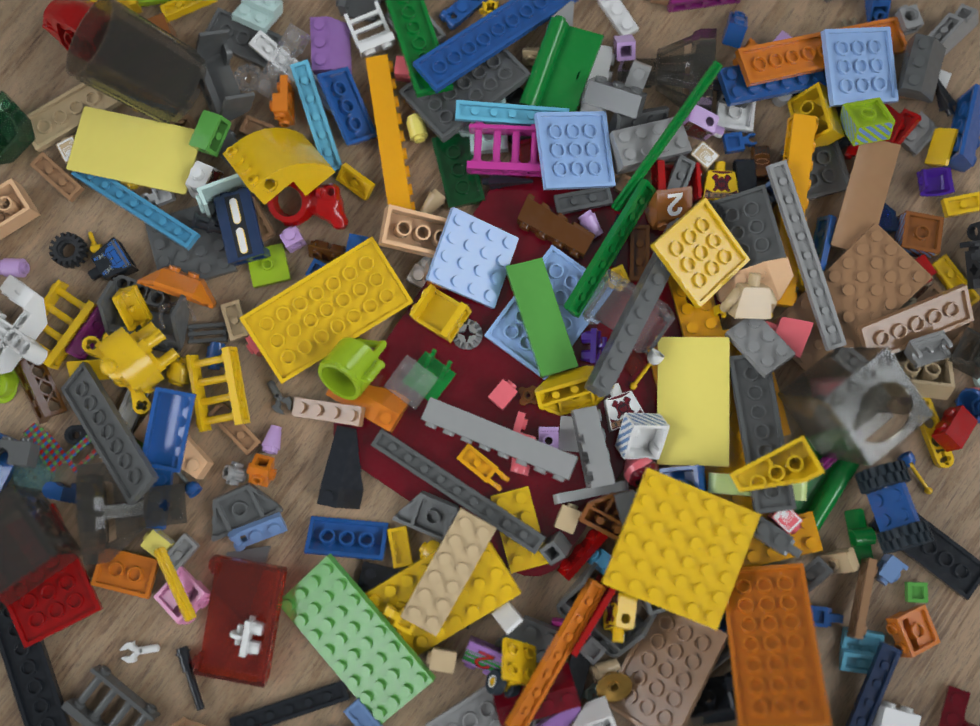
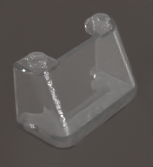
(609, 302)

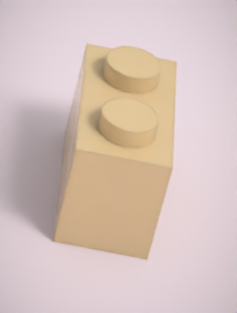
(442, 659)

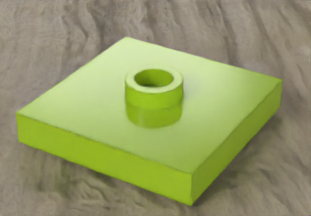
(270, 269)

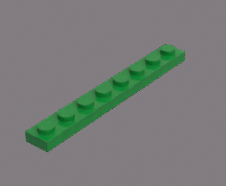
(609, 248)

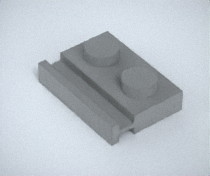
(920, 135)

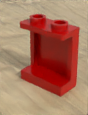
(660, 173)

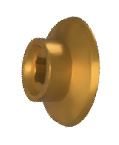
(614, 686)

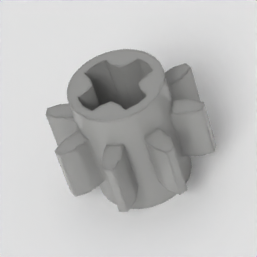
(234, 473)

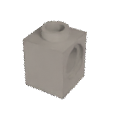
(914, 18)

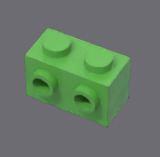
(210, 130)

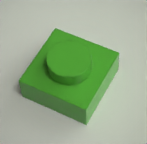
(916, 592)

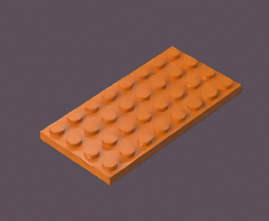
(775, 649)

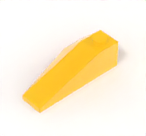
(781, 467)

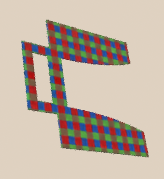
(52, 453)

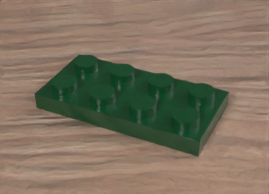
(452, 158)

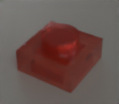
(634, 363)

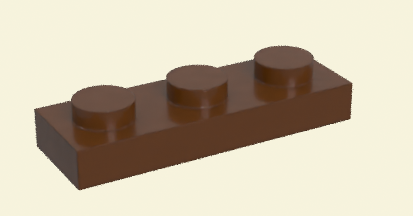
(639, 251)

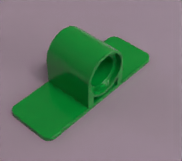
(860, 534)

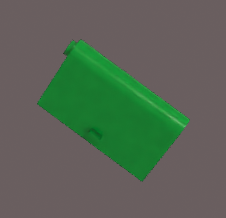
(559, 61)
(826, 489)

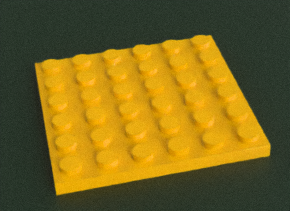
(681, 548)

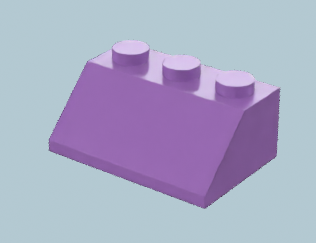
(329, 44)

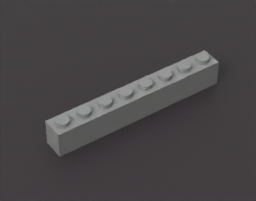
(499, 438)

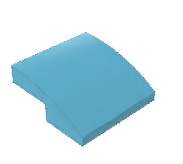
(858, 654)

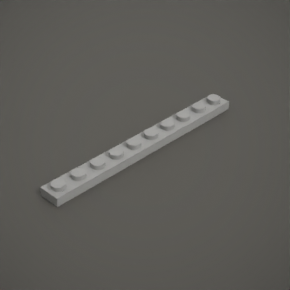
(806, 255)

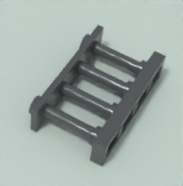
(76, 706)

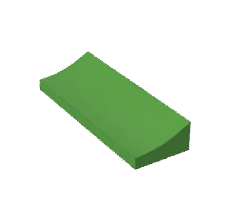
(541, 317)

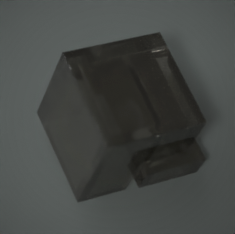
(967, 353)

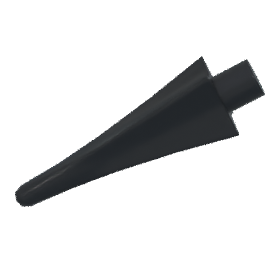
(944, 99)
(500, 181)

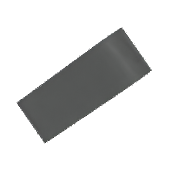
(150, 295)

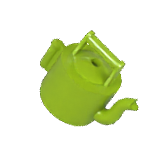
(351, 366)

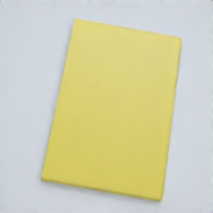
(133, 150)
(694, 400)

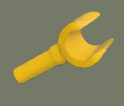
(95, 247)

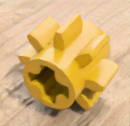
(488, 7)

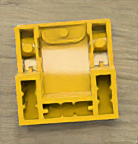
(279, 158)

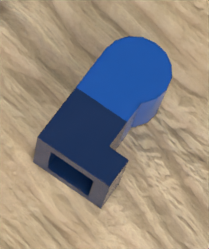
(60, 492)

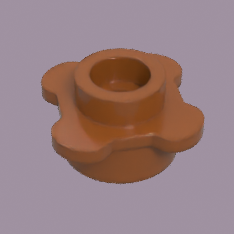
(523, 394)

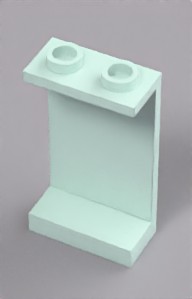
(209, 191)

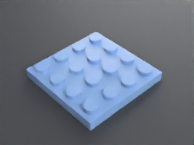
(859, 65)
(574, 150)
(472, 258)

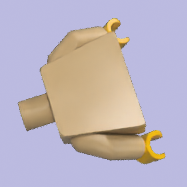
(748, 300)

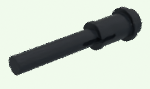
(186, 666)

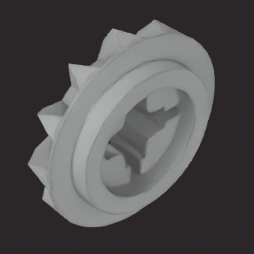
(473, 340)

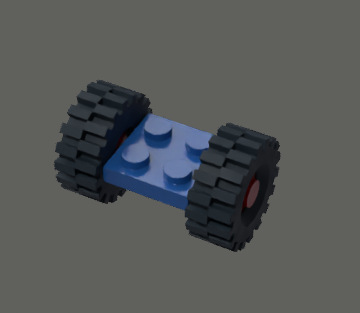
(893, 507)

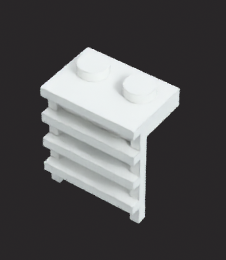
(375, 43)

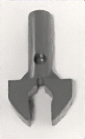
(279, 398)

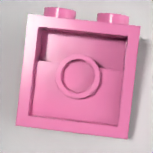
(195, 590)

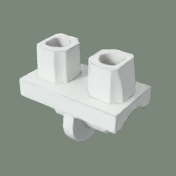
(248, 645)

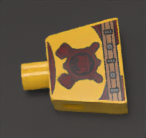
(719, 182)
(620, 616)

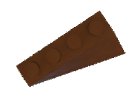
(554, 228)

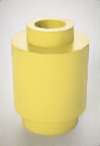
(416, 128)

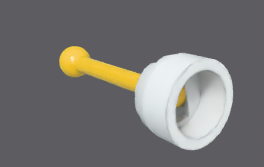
(654, 358)

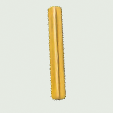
(174, 584)

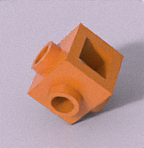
(261, 470)

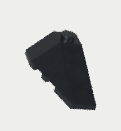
(342, 475)

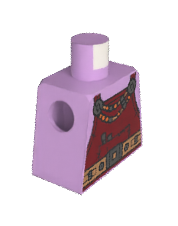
(702, 124)

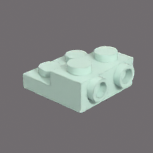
(258, 13)

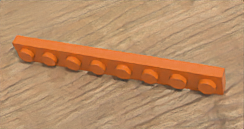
(556, 654)

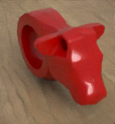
(322, 202)

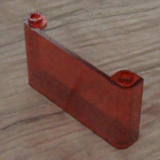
(237, 592)

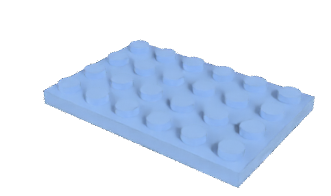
(508, 329)

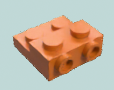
(283, 102)
(912, 631)

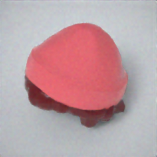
(635, 469)

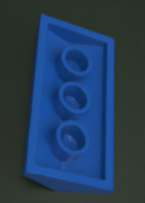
(347, 106)
(346, 538)

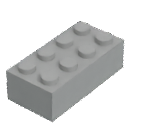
(634, 143)

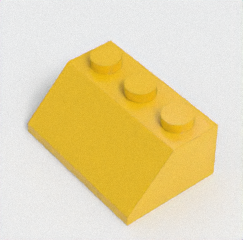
(815, 102)

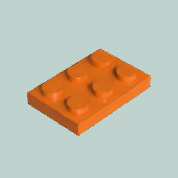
(127, 574)

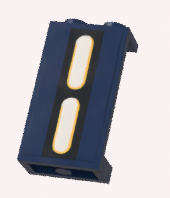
(240, 227)

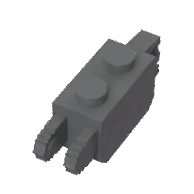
(775, 538)

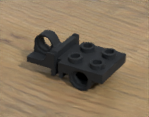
(972, 256)

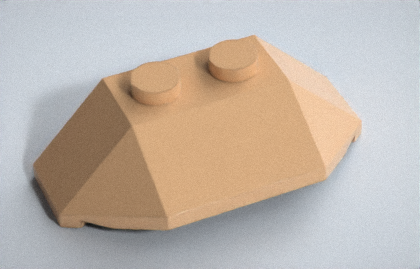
(774, 274)

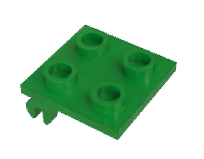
(443, 372)

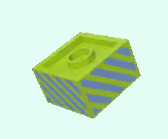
(866, 121)

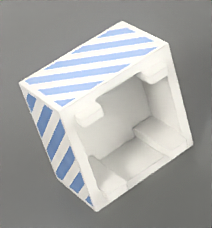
(642, 436)

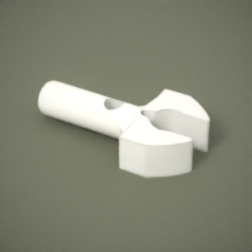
(138, 650)

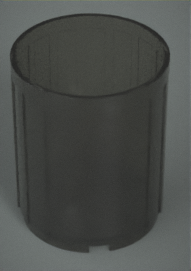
(135, 62)

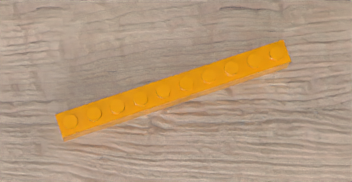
(388, 132)
(798, 153)

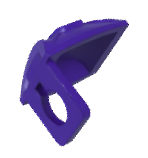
(935, 182)

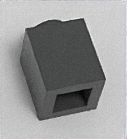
(555, 547)

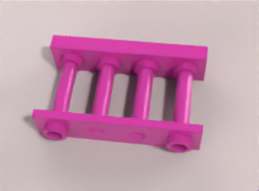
(496, 166)

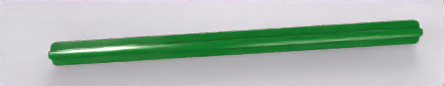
(667, 135)

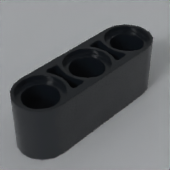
(745, 173)

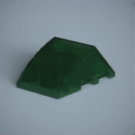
(15, 130)

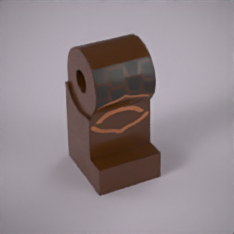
(761, 155)

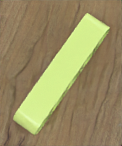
(723, 484)

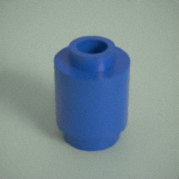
(215, 350)

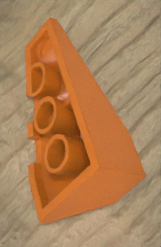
(380, 406)

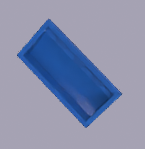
(168, 428)

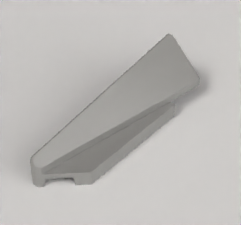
(955, 26)

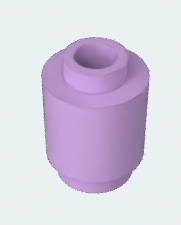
(14, 266)

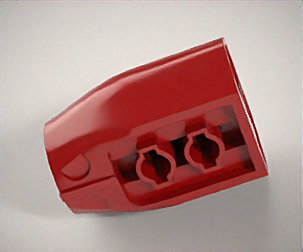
(63, 18)

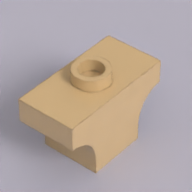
(841, 560)

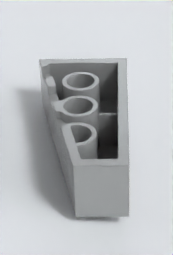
(592, 447)

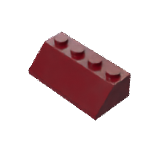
(559, 698)

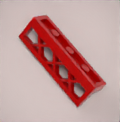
(604, 601)

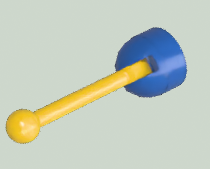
(910, 460)

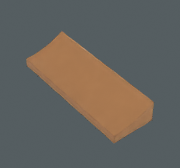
(865, 192)

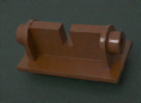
(320, 251)

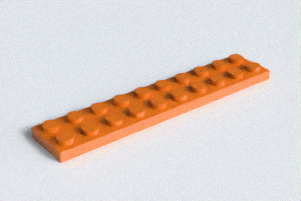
(799, 54)

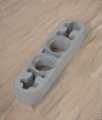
(590, 492)

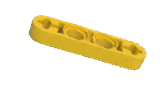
(927, 432)

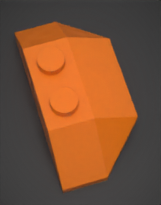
(175, 282)

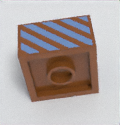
(920, 233)

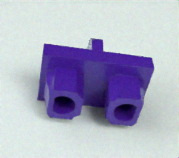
(597, 345)

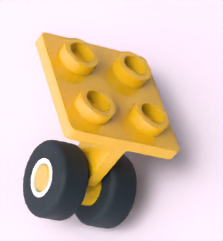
(517, 668)

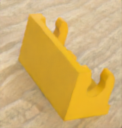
(132, 307)

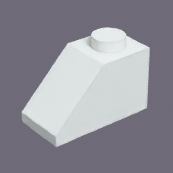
(507, 617)

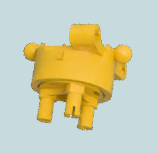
(130, 361)

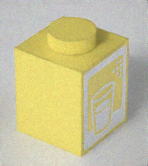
(156, 538)

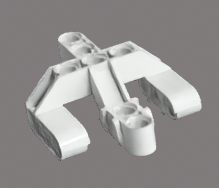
(19, 338)

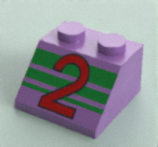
(482, 655)

